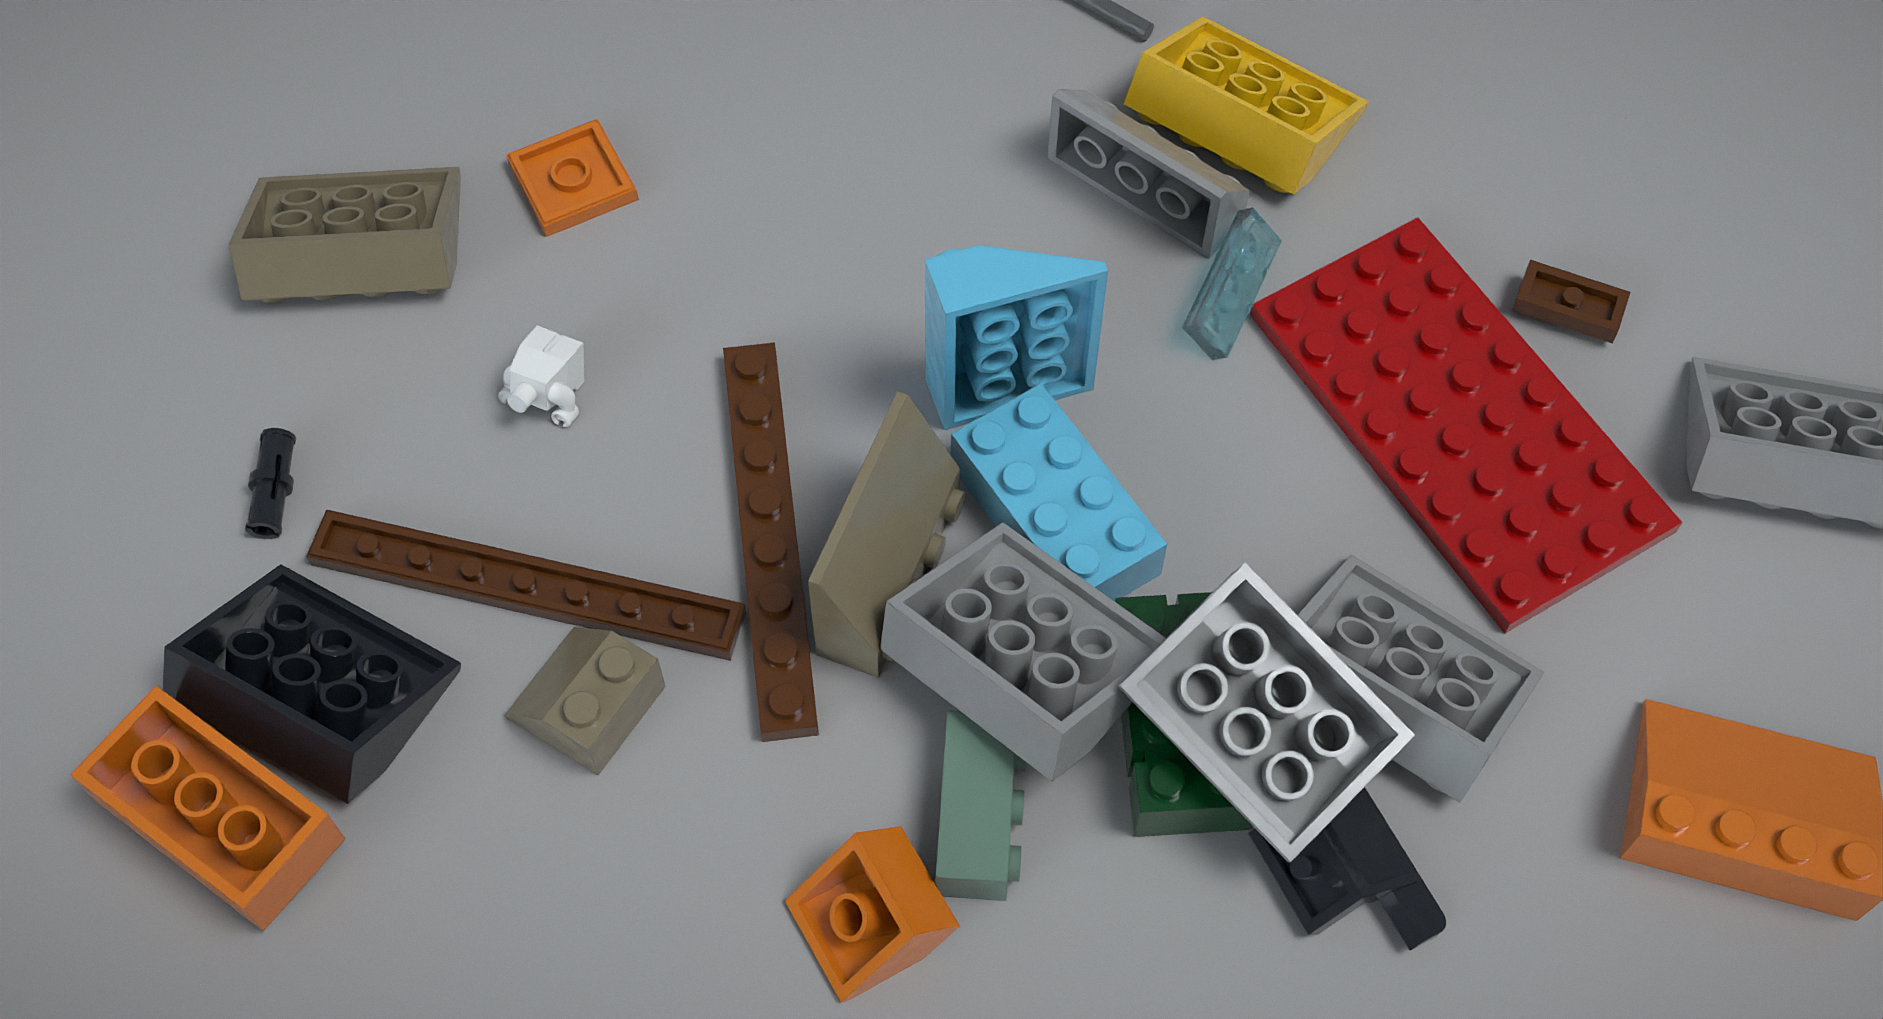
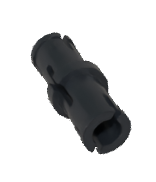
(270, 483)

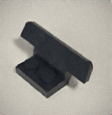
(1352, 865)

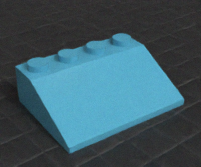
(1006, 325)

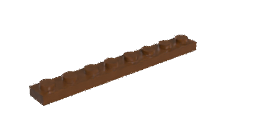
(770, 545)

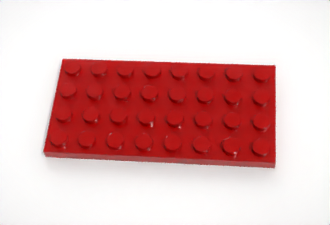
(1464, 423)

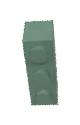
(977, 813)

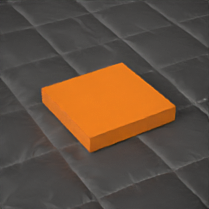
(572, 177)

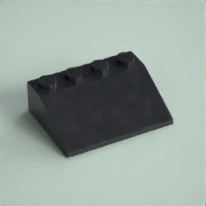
(308, 680)

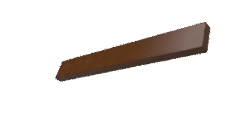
(527, 584)

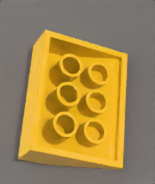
(1243, 103)

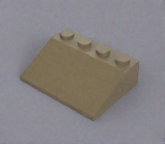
(348, 234)
(883, 536)

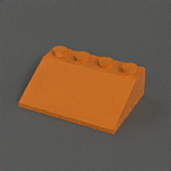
(1756, 811)

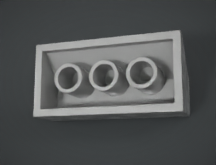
(1143, 170)

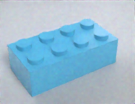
(1053, 489)

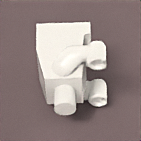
(545, 375)

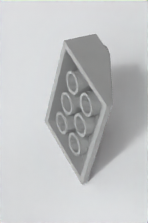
(1785, 441)
(1019, 647)
(1427, 668)
(1266, 711)

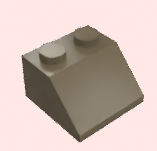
(589, 696)

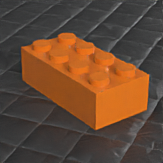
(209, 807)

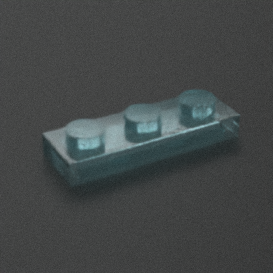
(1232, 284)

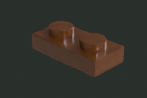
(1571, 301)

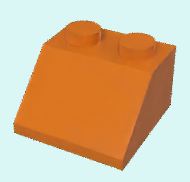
(871, 911)

